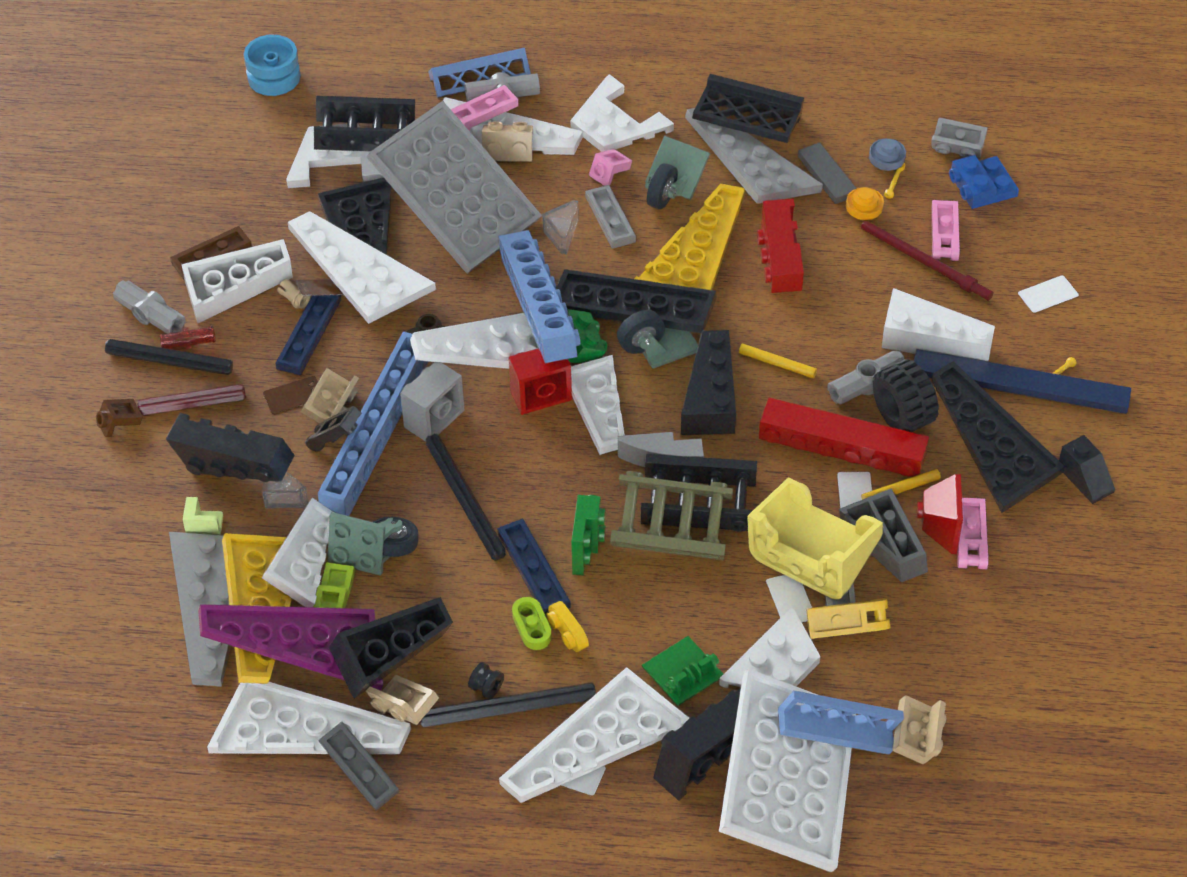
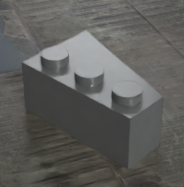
(899, 546)

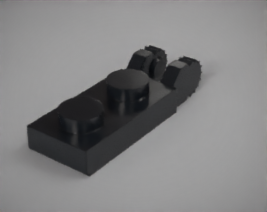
(333, 428)

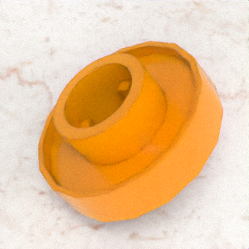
(864, 203)

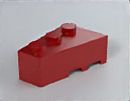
(780, 246)

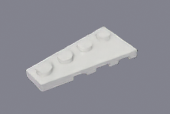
(301, 556)

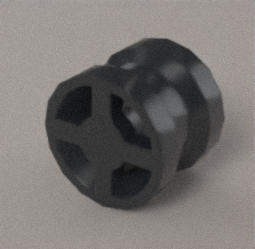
(486, 680)

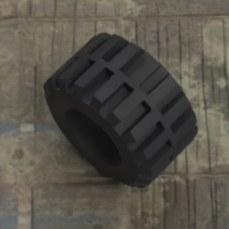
(905, 396)

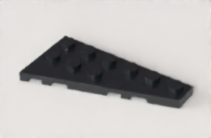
(361, 211)
(1002, 449)

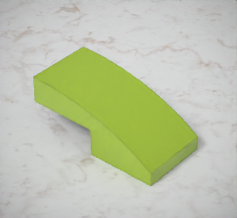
(335, 586)

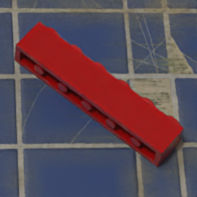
(843, 437)

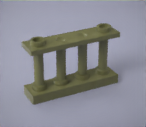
(655, 539)

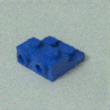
(982, 181)

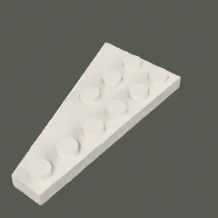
(545, 137)
(362, 273)
(476, 343)
(606, 728)

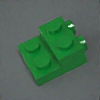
(591, 344)
(587, 532)

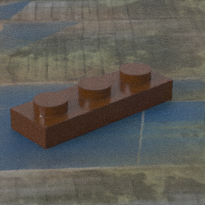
(224, 243)

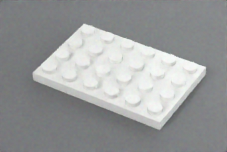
(782, 787)

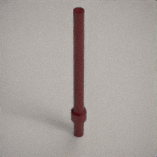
(966, 282)

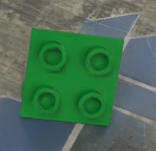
(683, 670)

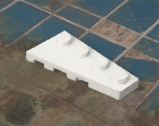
(598, 401)

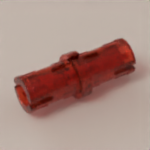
(206, 335)

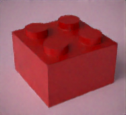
(538, 383)

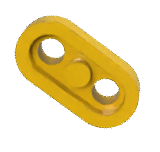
(565, 622)

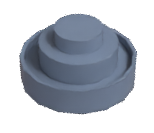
(887, 154)

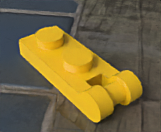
(847, 618)

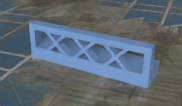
(474, 65)
(839, 724)

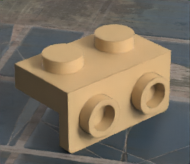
(508, 141)
(329, 396)
(403, 699)
(920, 731)

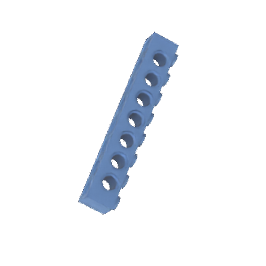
(539, 297)
(373, 431)

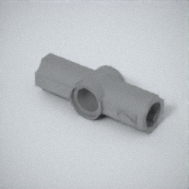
(519, 85)
(148, 307)
(861, 379)

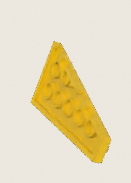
(698, 249)
(245, 564)

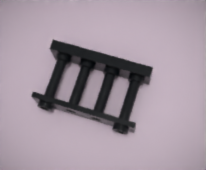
(355, 111)
(702, 470)

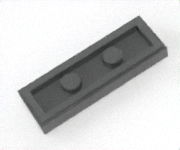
(827, 172)
(359, 766)

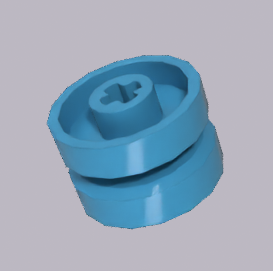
(272, 65)

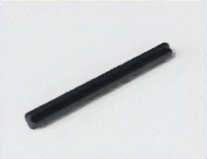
(465, 497)
(509, 704)

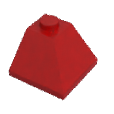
(943, 512)

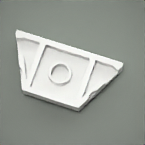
(780, 653)

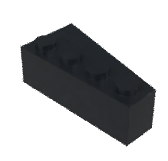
(710, 393)
(229, 451)
(383, 645)
(697, 746)

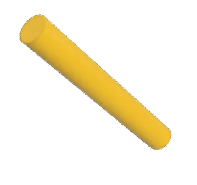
(777, 360)
(907, 484)

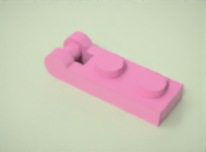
(485, 107)
(945, 229)
(973, 534)

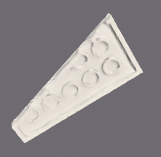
(291, 722)

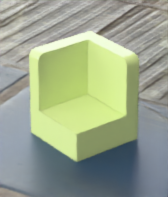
(201, 521)

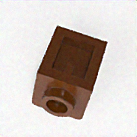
(117, 413)

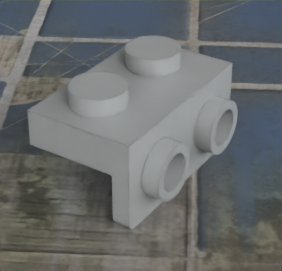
(958, 138)

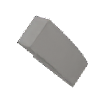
(635, 447)

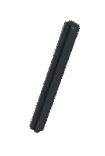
(169, 356)

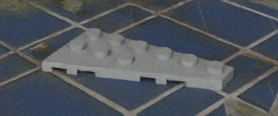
(755, 165)
(201, 580)

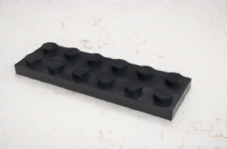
(621, 297)

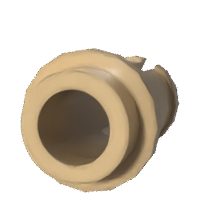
(293, 294)

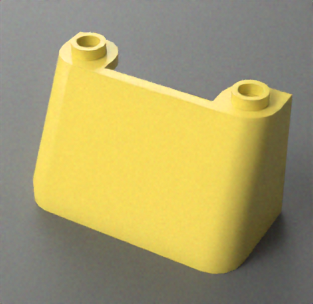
(809, 542)

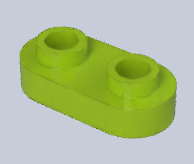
(533, 625)

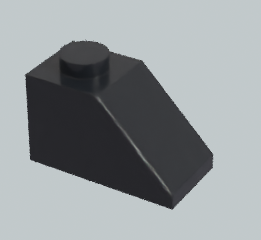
(1086, 469)

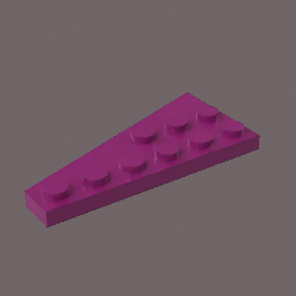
(284, 633)

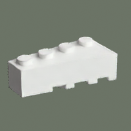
(235, 277)
(930, 327)

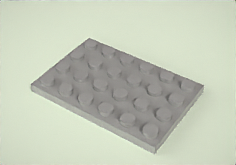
(453, 186)

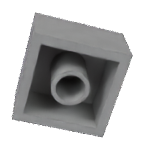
(432, 400)

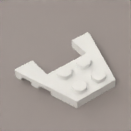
(608, 125)
(309, 158)

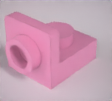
(607, 164)

